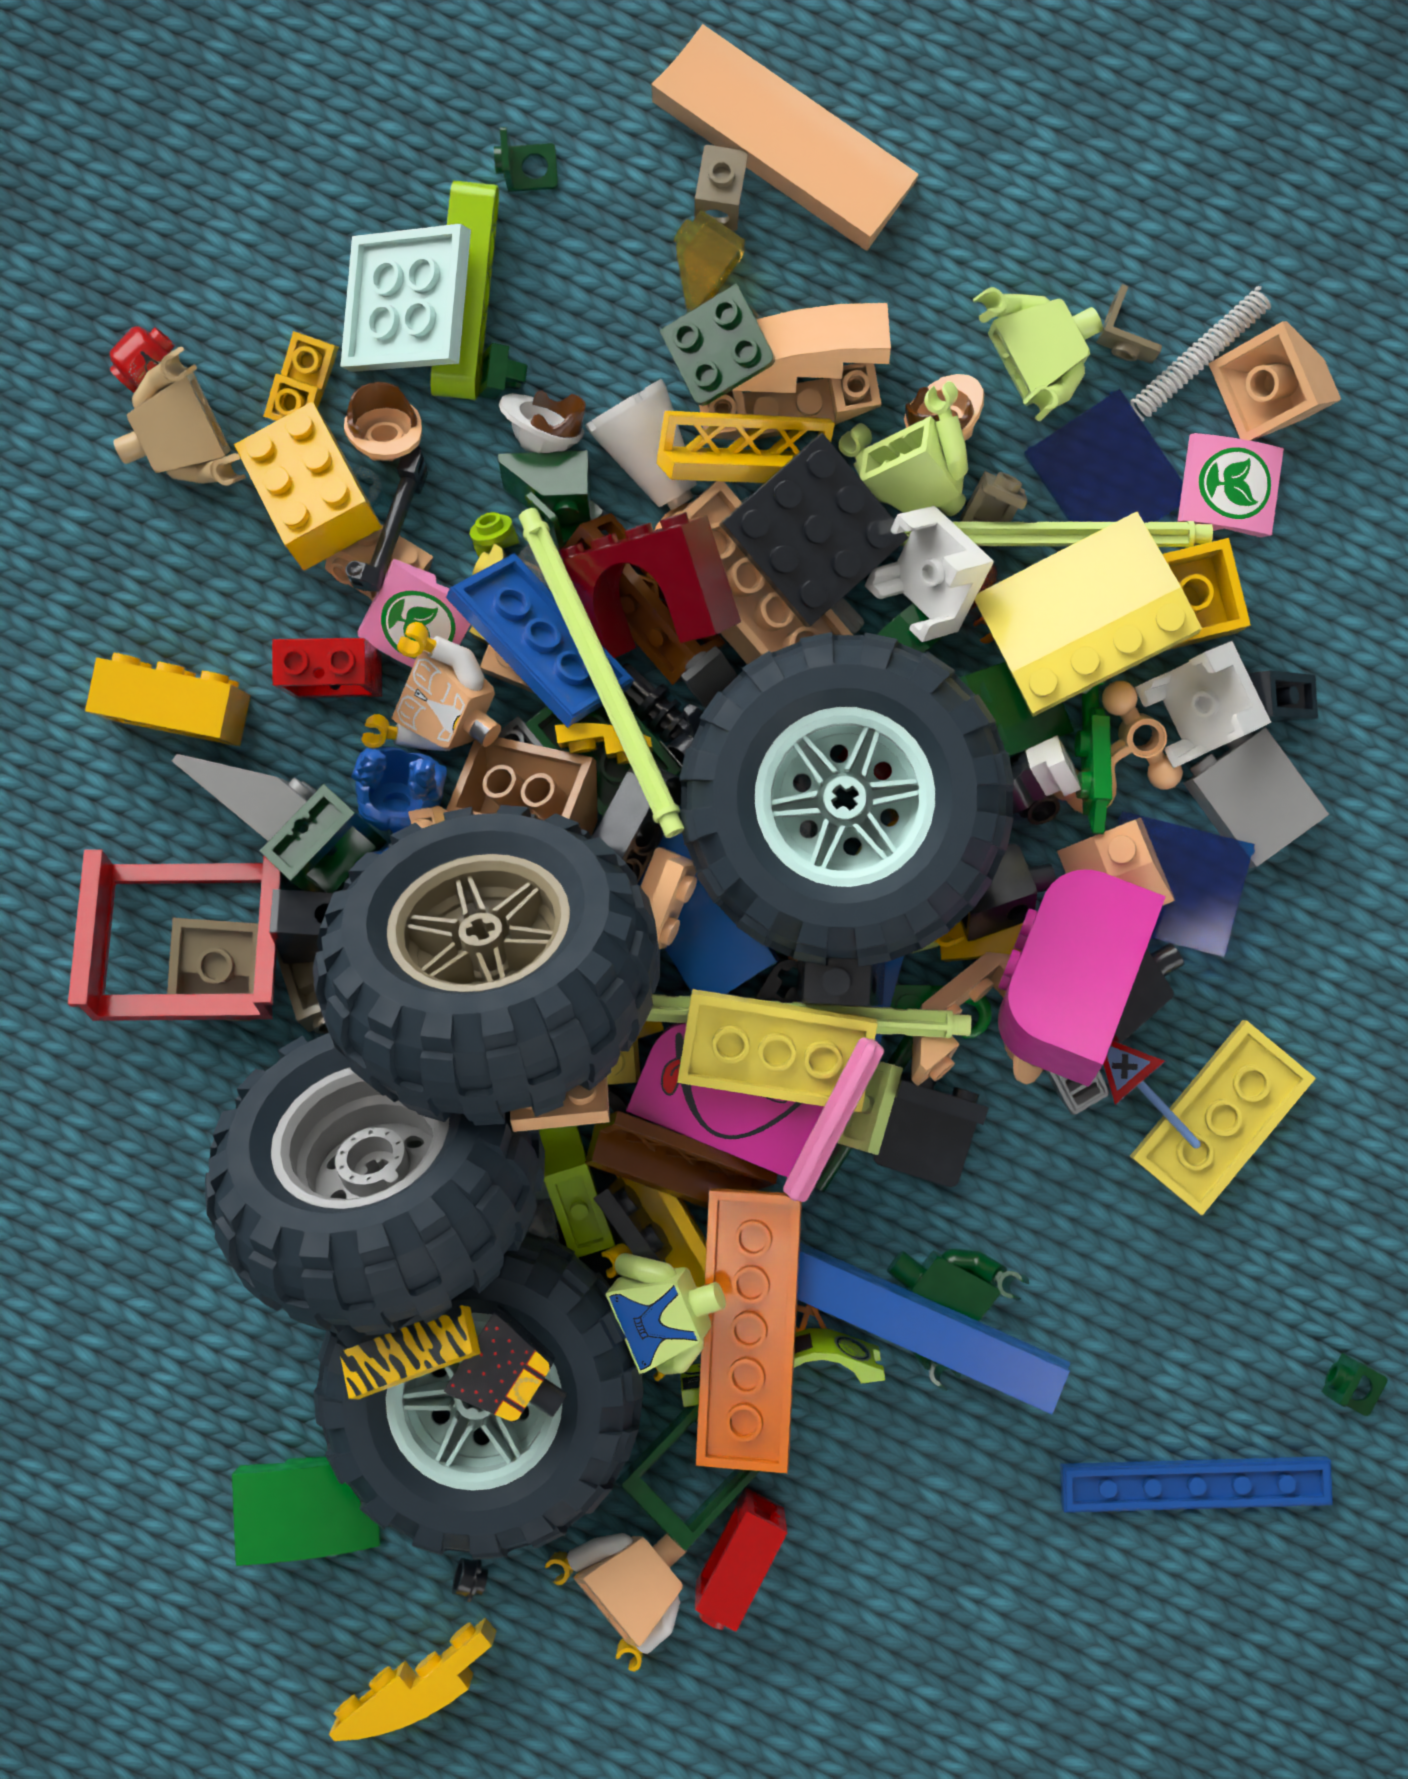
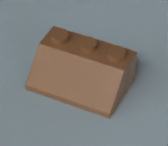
(528, 777)

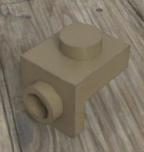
(995, 499)

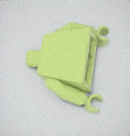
(1040, 344)
(918, 464)

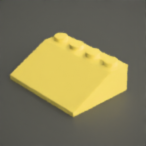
(1087, 613)

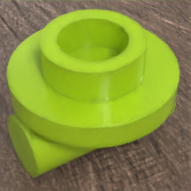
(493, 529)

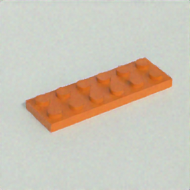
(751, 1340)

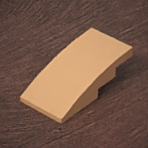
(819, 341)

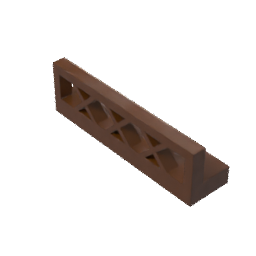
(645, 612)
(670, 1160)

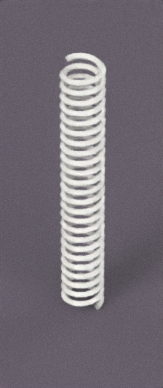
(1185, 371)

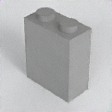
(1255, 795)

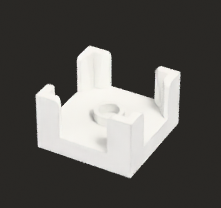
(936, 571)
(1208, 702)

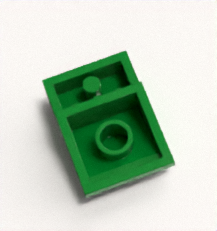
(296, 1513)

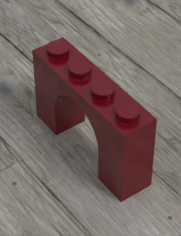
(681, 561)

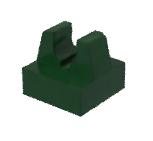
(499, 372)

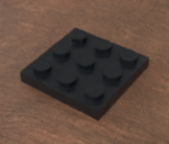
(813, 530)

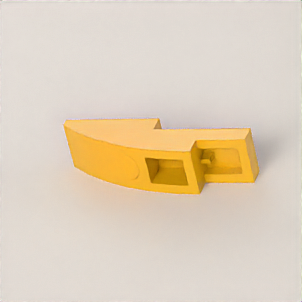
(405, 1697)

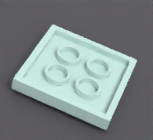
(405, 298)

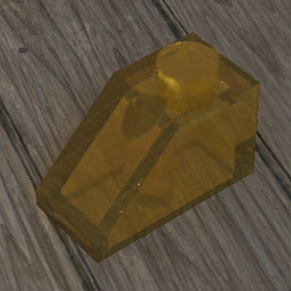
(705, 258)

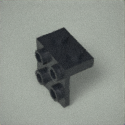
(930, 1131)
(629, 1226)

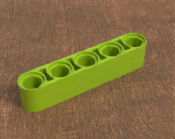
(477, 209)

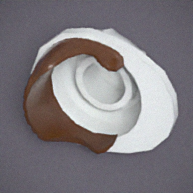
(544, 423)

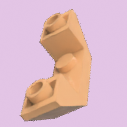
(818, 398)
(933, 1054)

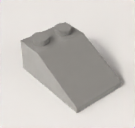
(254, 797)

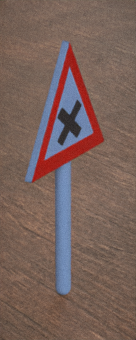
(1128, 1069)

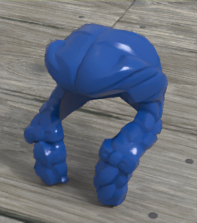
(394, 783)

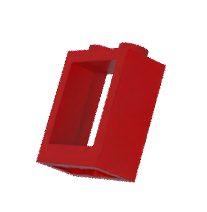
(312, 665)
(739, 1560)

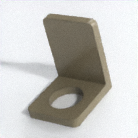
(721, 183)
(1124, 344)

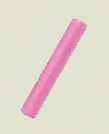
(833, 1119)

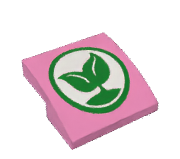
(1231, 484)
(407, 598)

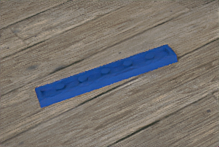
(1196, 1484)

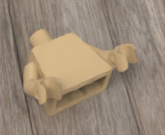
(177, 427)

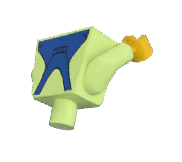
(660, 1311)

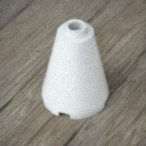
(632, 438)

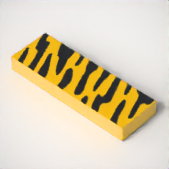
(409, 1353)

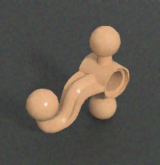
(1120, 700)

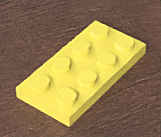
(768, 1047)
(1229, 1110)

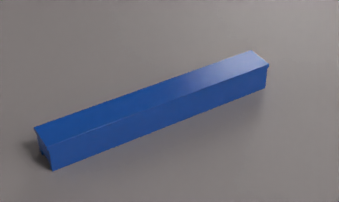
(931, 1329)

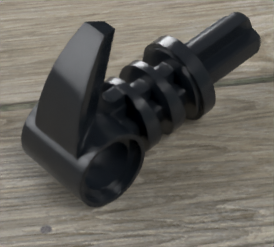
(653, 704)

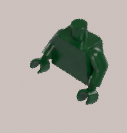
(958, 1280)

